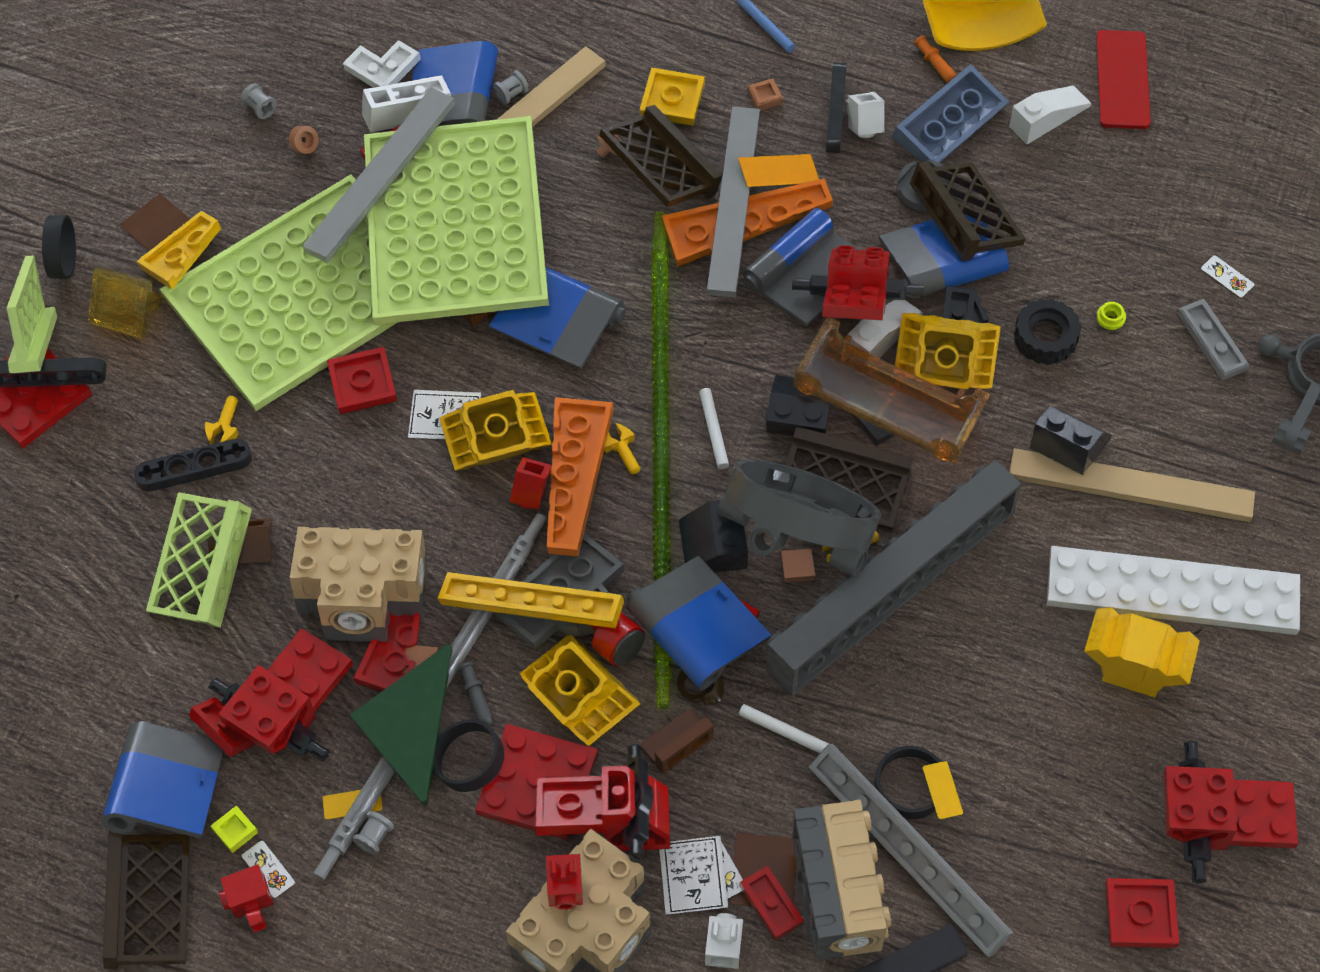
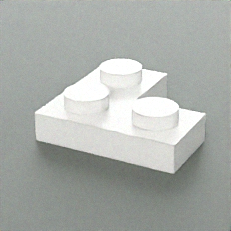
(384, 70)

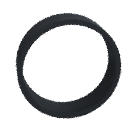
(59, 246)
(907, 751)
(487, 774)

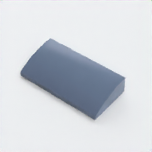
(950, 116)

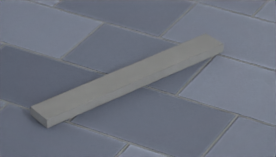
(378, 175)
(732, 204)
(913, 852)

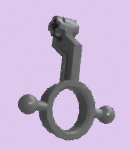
(1293, 434)

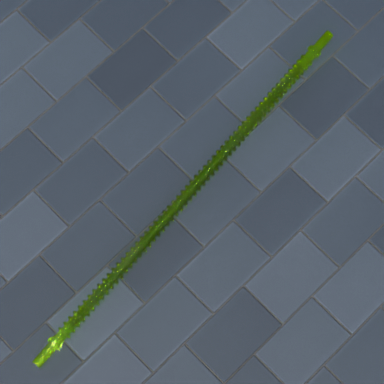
(660, 438)

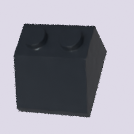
(792, 408)
(1068, 439)
(714, 539)

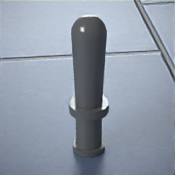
(473, 687)

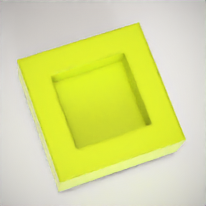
(234, 829)

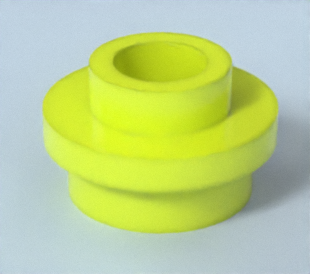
(1114, 310)

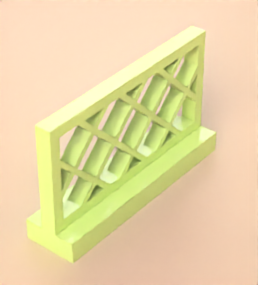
(29, 320)
(220, 571)

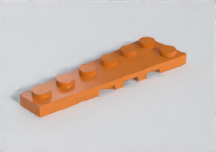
(693, 230)
(577, 454)

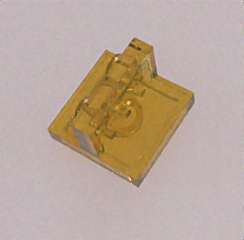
(122, 302)

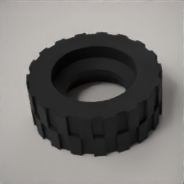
(1047, 351)

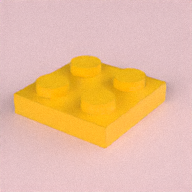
(674, 95)

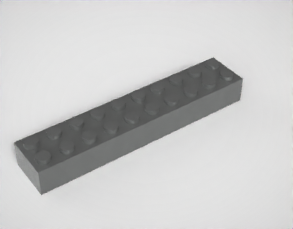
(891, 577)

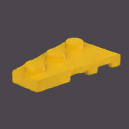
(179, 251)

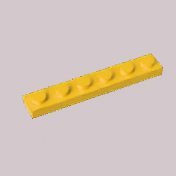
(531, 600)

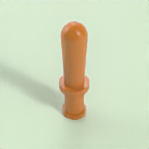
(931, 54)

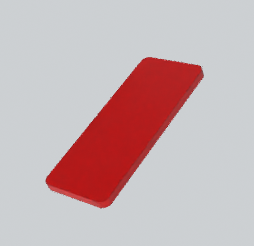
(1123, 79)

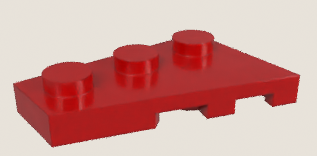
(384, 660)

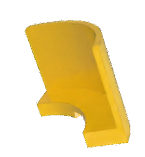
(983, 23)

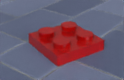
(361, 380)
(1141, 913)

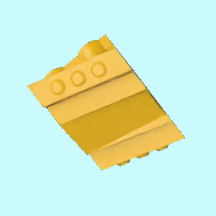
(948, 350)
(494, 429)
(1140, 652)
(579, 689)

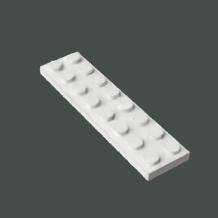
(1174, 590)

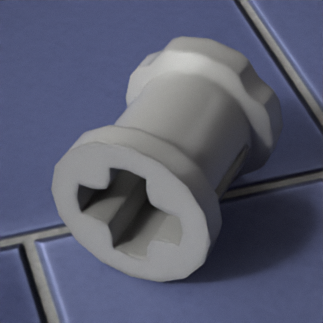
(510, 87)
(258, 101)
(373, 832)

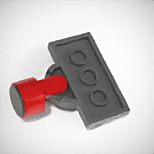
(592, 572)

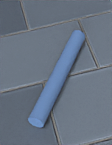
(767, 25)

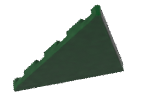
(407, 721)

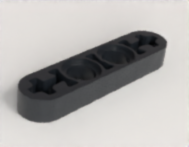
(836, 107)
(57, 373)
(192, 460)

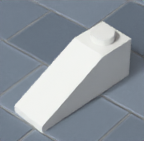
(391, 104)
(1046, 111)
(878, 335)

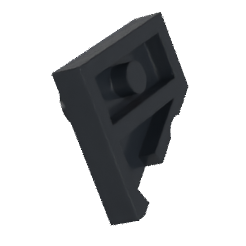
(963, 305)

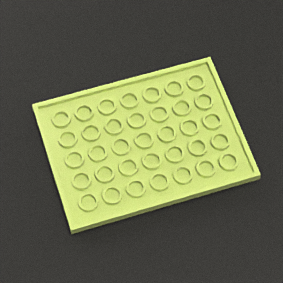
(459, 225)
(275, 310)

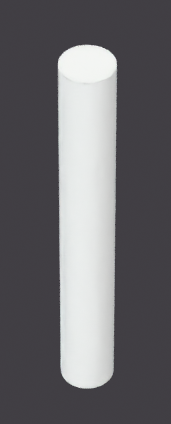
(714, 428)
(782, 728)

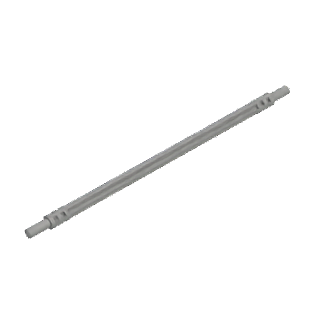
(461, 646)

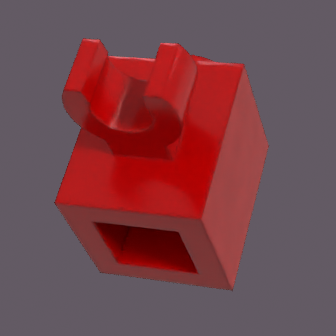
(530, 483)
(564, 881)
(247, 894)

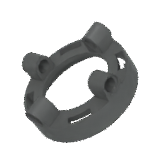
(801, 506)

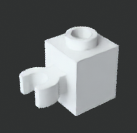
(865, 114)
(724, 941)

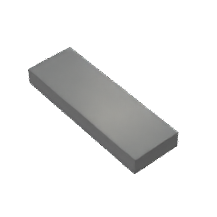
(1213, 339)

